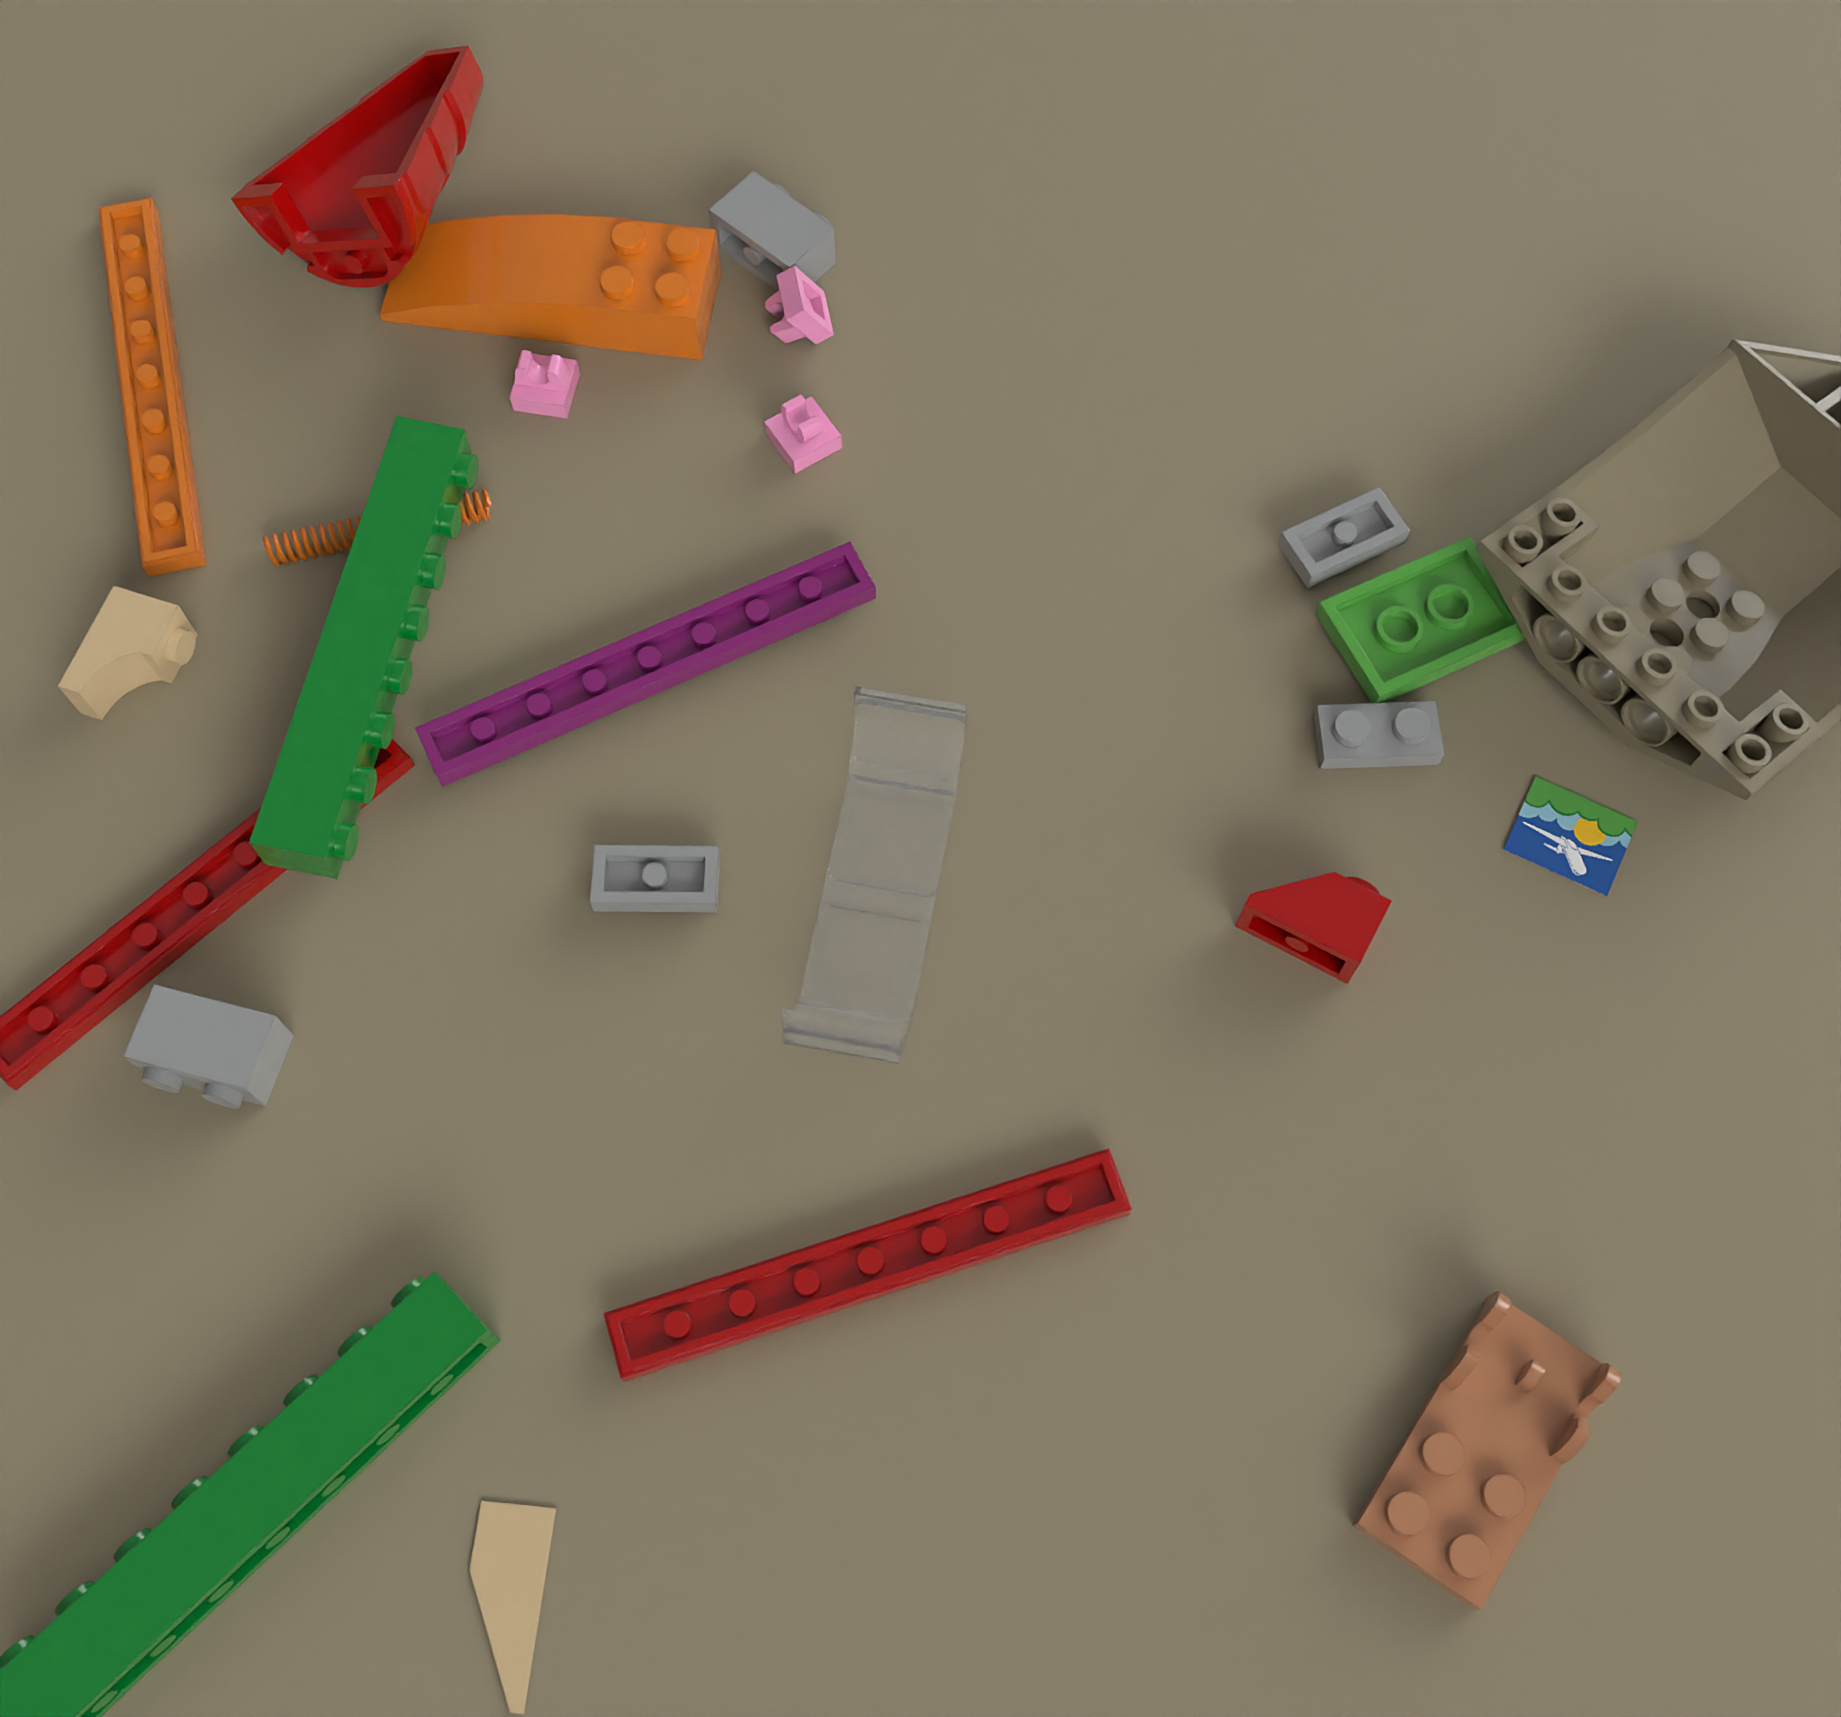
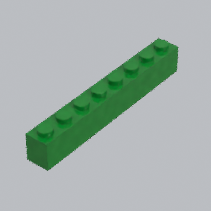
(365, 651)
(247, 1509)

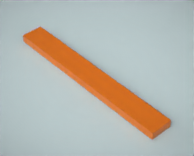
(151, 389)

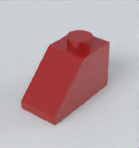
(1318, 920)

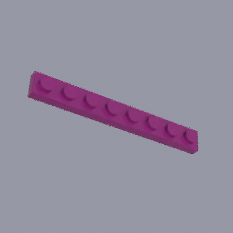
(645, 663)

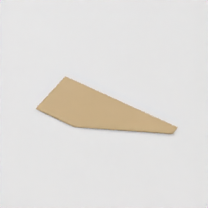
(509, 1583)

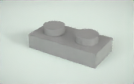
(1343, 537)
(1378, 735)
(655, 878)

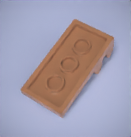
(1485, 1450)

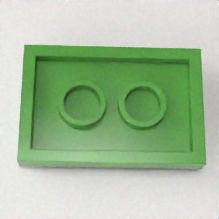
(1419, 621)

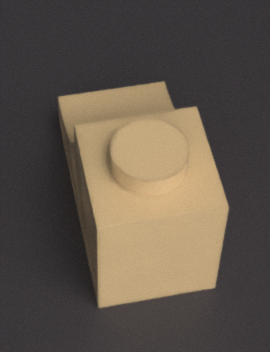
(126, 647)

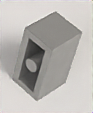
(772, 231)
(209, 1047)

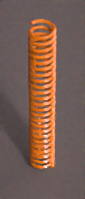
(467, 518)

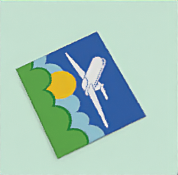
(1570, 835)

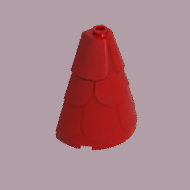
(370, 178)

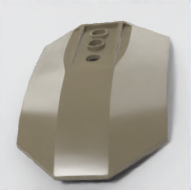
(1714, 501)

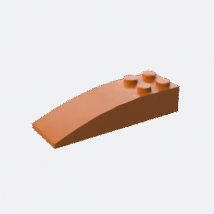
(564, 281)

